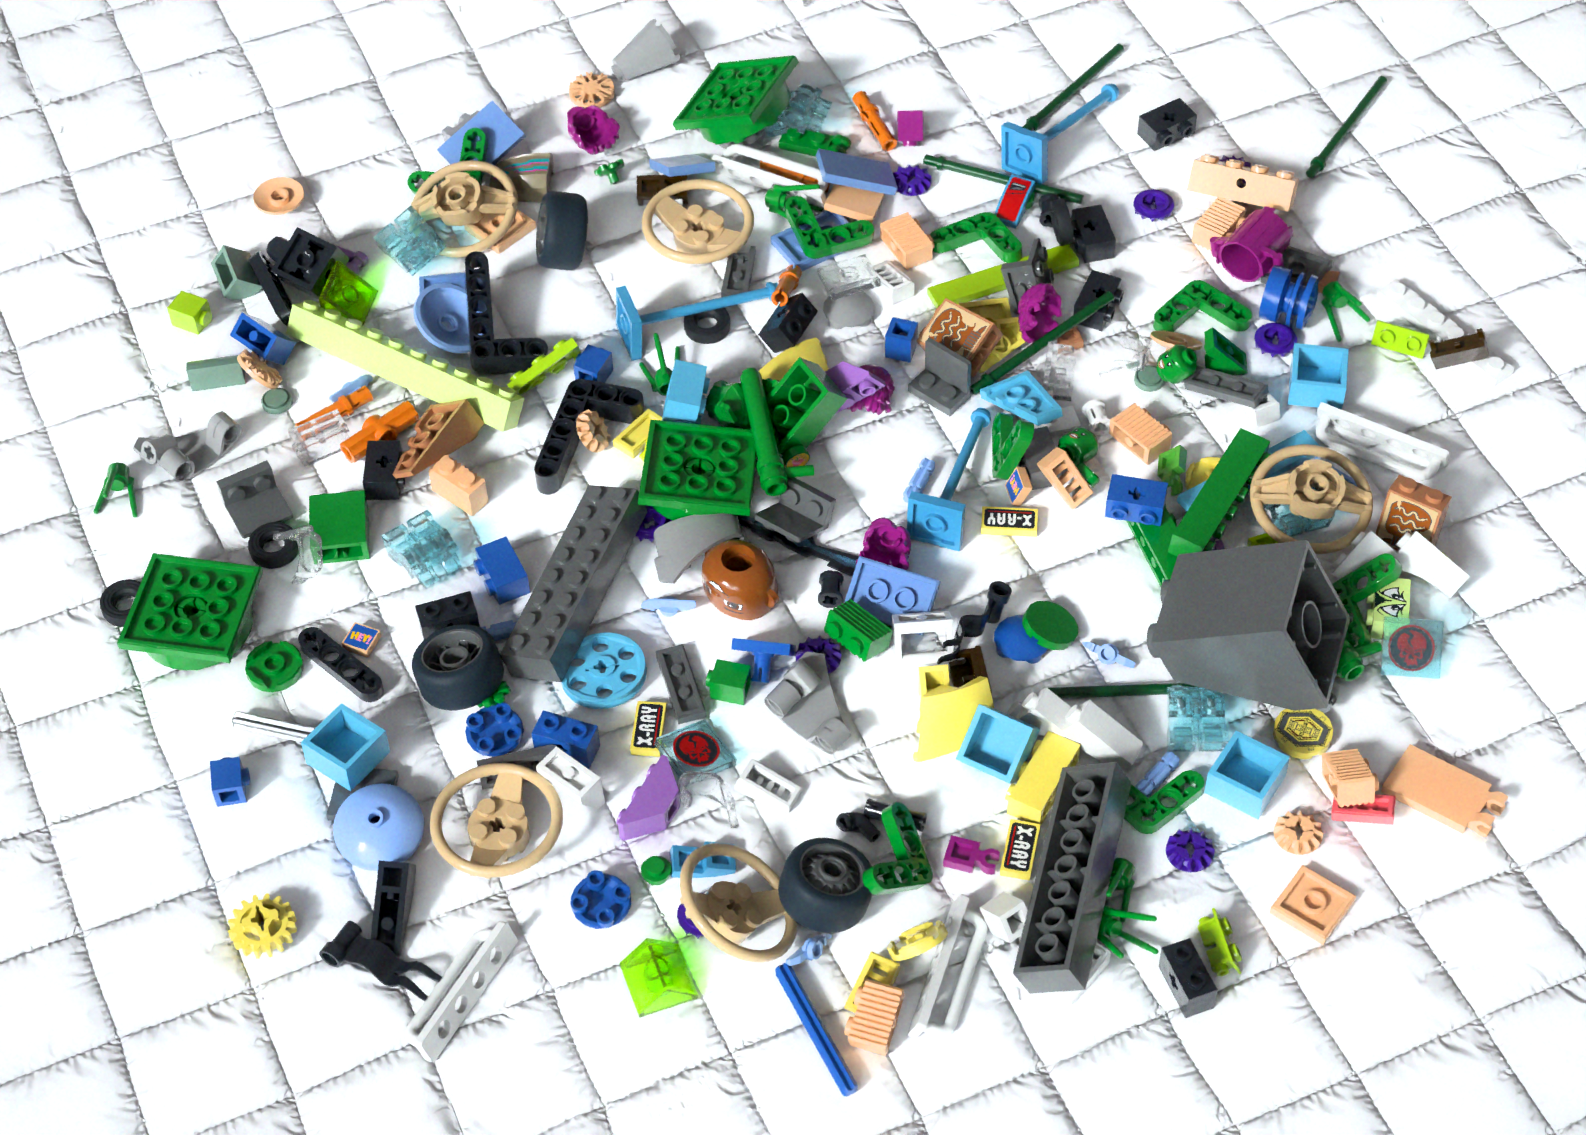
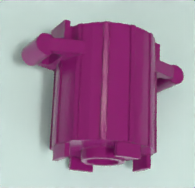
(1253, 246)

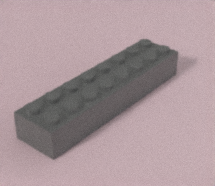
(573, 584)
(1072, 879)

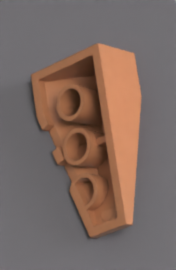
(439, 433)

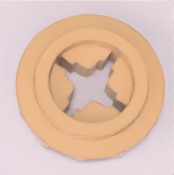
(586, 424)
(1287, 837)

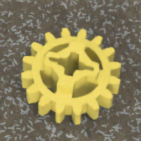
(278, 925)

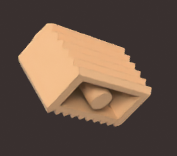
(1219, 221)
(907, 240)
(1140, 433)
(458, 485)
(1349, 777)
(874, 1017)

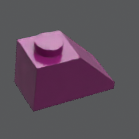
(910, 127)

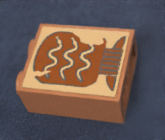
(962, 333)
(1410, 509)

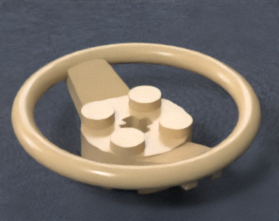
(463, 200)
(696, 231)
(1295, 490)
(501, 813)
(730, 910)

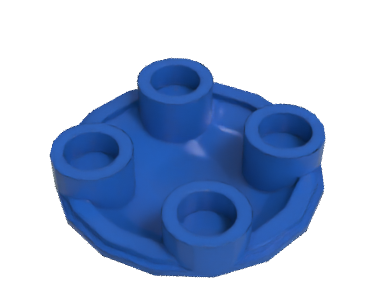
(1014, 642)
(494, 730)
(600, 900)

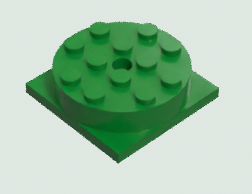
(739, 99)
(697, 470)
(191, 611)

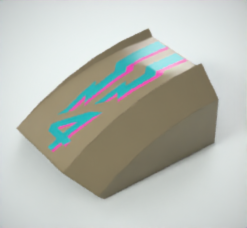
(529, 174)

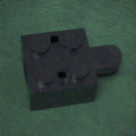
(304, 261)

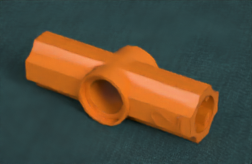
(378, 429)

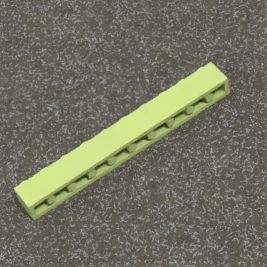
(403, 364)

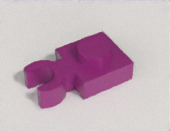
(965, 854)

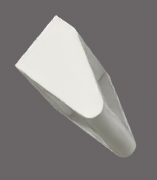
(921, 623)
(572, 778)

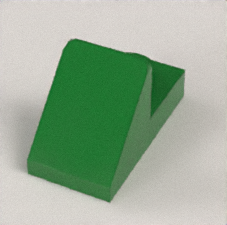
(1223, 354)

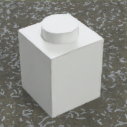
(1005, 916)

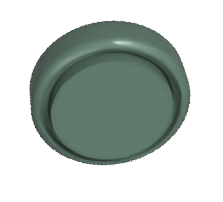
(1148, 379)
(276, 401)

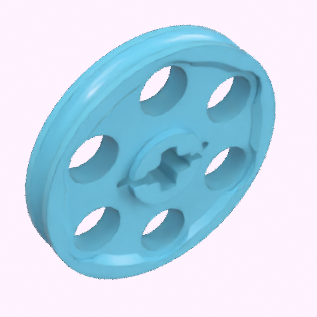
(611, 679)

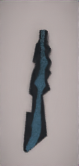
(837, 560)

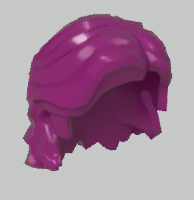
(592, 128)
(1037, 311)
(881, 398)
(887, 543)

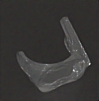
(1139, 361)
(310, 552)
(710, 786)

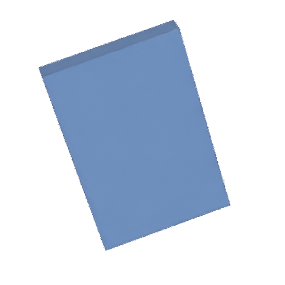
(498, 128)
(856, 172)
(789, 247)
(890, 590)

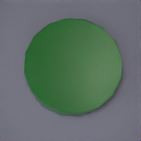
(1050, 625)
(274, 666)

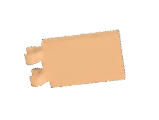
(1444, 792)

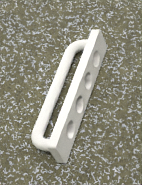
(767, 180)
(1433, 454)
(920, 1020)
(428, 1041)

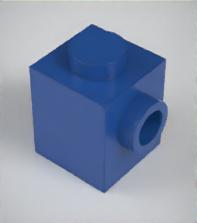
(901, 339)
(593, 364)
(229, 781)

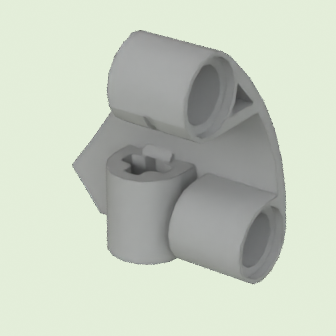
(191, 453)
(688, 538)
(808, 704)

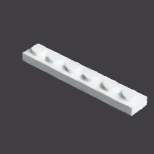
(1440, 327)

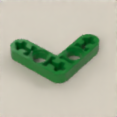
(481, 148)
(980, 226)
(823, 238)
(1200, 296)
(1009, 444)
(1351, 595)
(1145, 806)
(900, 827)

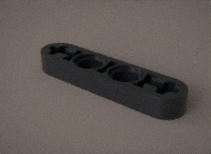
(272, 286)
(338, 666)

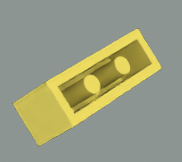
(1038, 779)

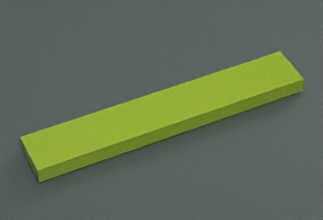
(991, 279)

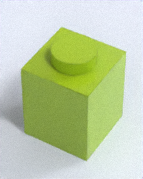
(190, 312)

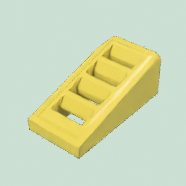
(874, 961)

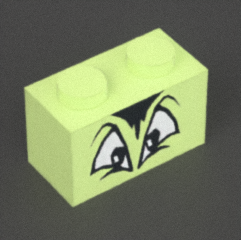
(1389, 602)

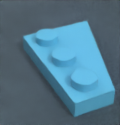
(1024, 398)

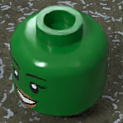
(1176, 364)
(1079, 445)

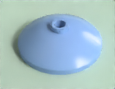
(442, 317)
(391, 838)

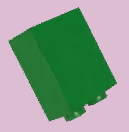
(342, 525)

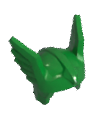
(727, 403)

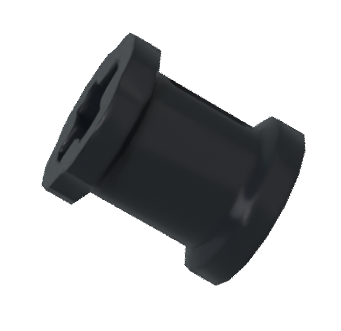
(1044, 204)
(830, 589)

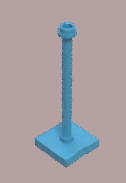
(1027, 151)
(630, 322)
(940, 519)

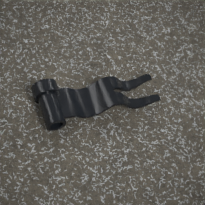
(974, 625)
(374, 957)

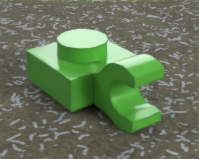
(1170, 466)

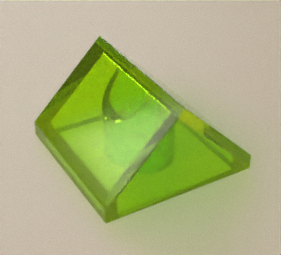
(347, 293)
(657, 977)

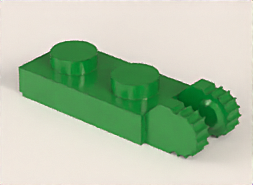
(811, 140)

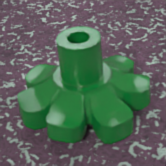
(610, 170)
(497, 697)

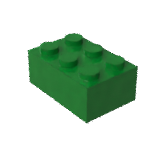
(802, 404)

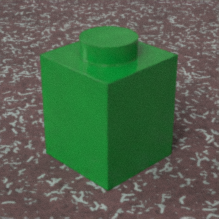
(729, 681)

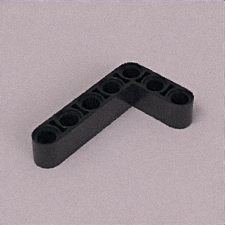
(486, 345)
(610, 402)

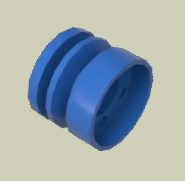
(1289, 297)

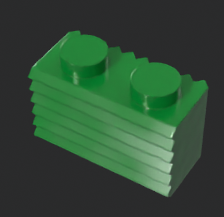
(857, 630)

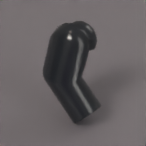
(858, 823)

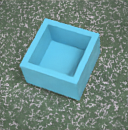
(1318, 375)
(685, 393)
(997, 743)
(346, 747)
(1247, 774)

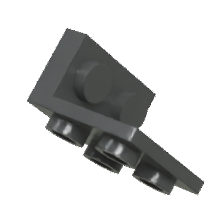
(1024, 274)
(944, 380)
(253, 498)
(799, 513)

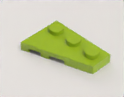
(552, 363)

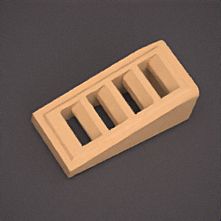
(1053, 465)

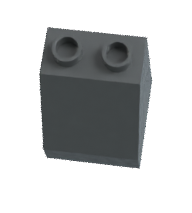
(1252, 624)

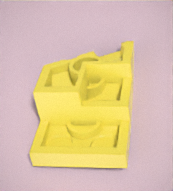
(999, 313)
(808, 350)
(947, 717)

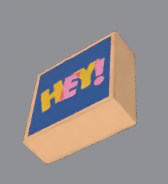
(1018, 486)
(361, 639)

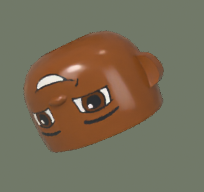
(740, 580)

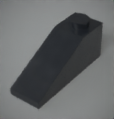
(393, 903)

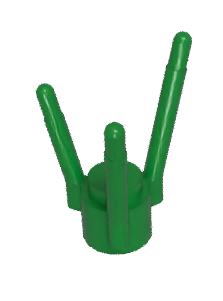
(777, 196)
(1338, 297)
(662, 378)
(116, 480)
(1122, 878)
(1112, 928)

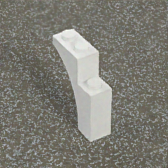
(1414, 554)
(1083, 724)

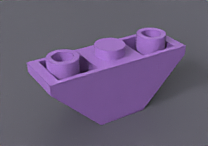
(854, 382)
(651, 804)

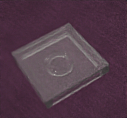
(848, 277)

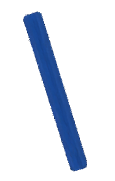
(816, 1030)

